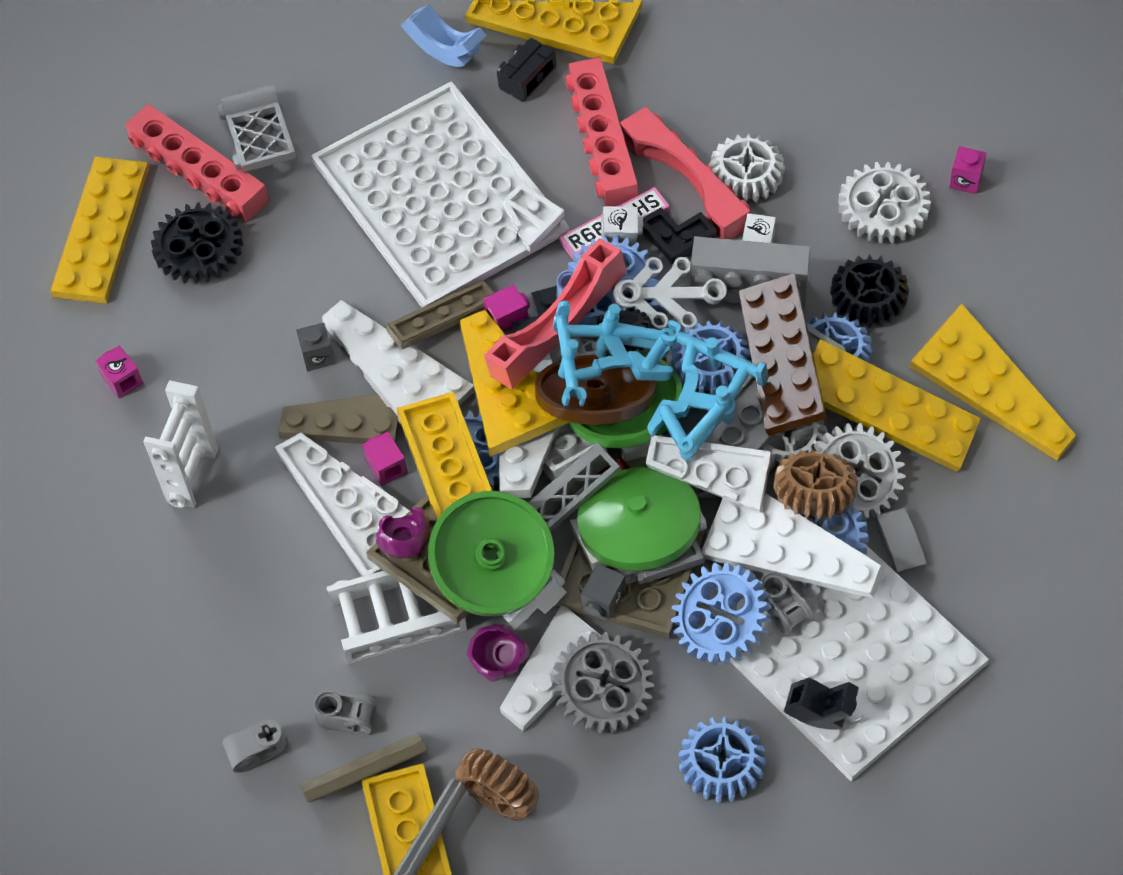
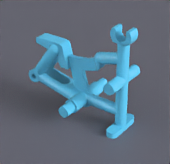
(611, 337)
(720, 406)

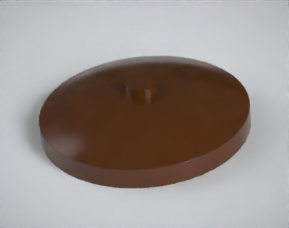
(609, 398)

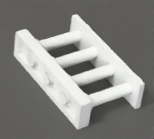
(182, 444)
(387, 636)

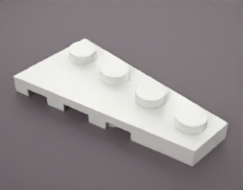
(720, 469)
(533, 687)

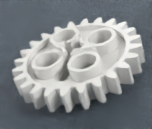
(867, 190)
(865, 446)

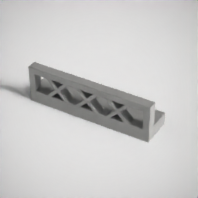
(570, 481)

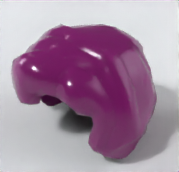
(404, 535)
(497, 651)

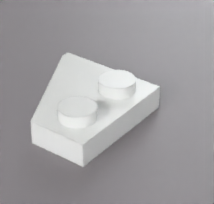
(531, 215)

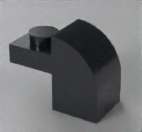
(820, 705)

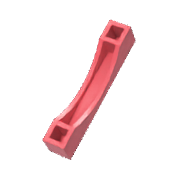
(652, 140)
(522, 351)

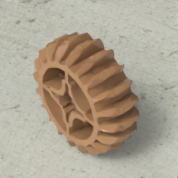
(815, 484)
(497, 784)

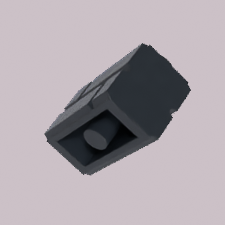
(526, 69)

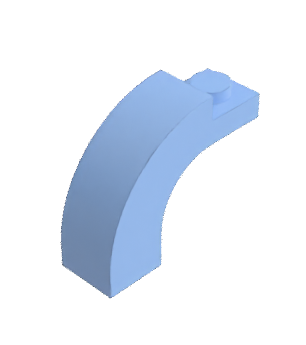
(441, 40)

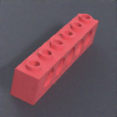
(602, 132)
(197, 163)

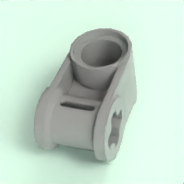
(787, 606)
(351, 712)
(251, 746)

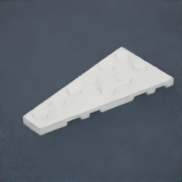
(393, 373)
(523, 463)
(342, 498)
(788, 545)

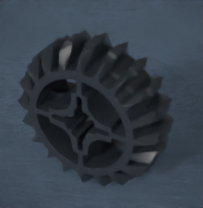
(866, 281)

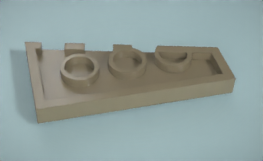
(340, 420)

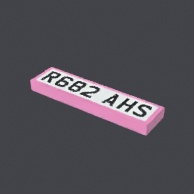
(582, 235)

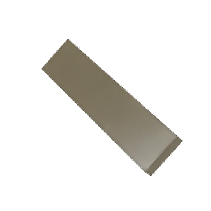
(438, 315)
(363, 767)

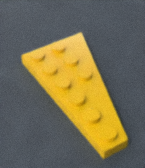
(568, 25)
(979, 372)
(506, 413)

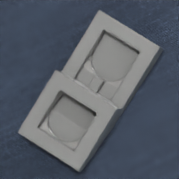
(901, 540)

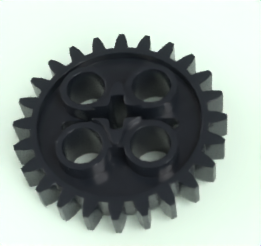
(191, 236)

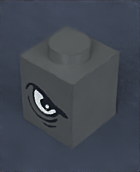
(315, 346)
(603, 592)

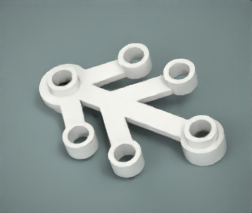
(664, 293)

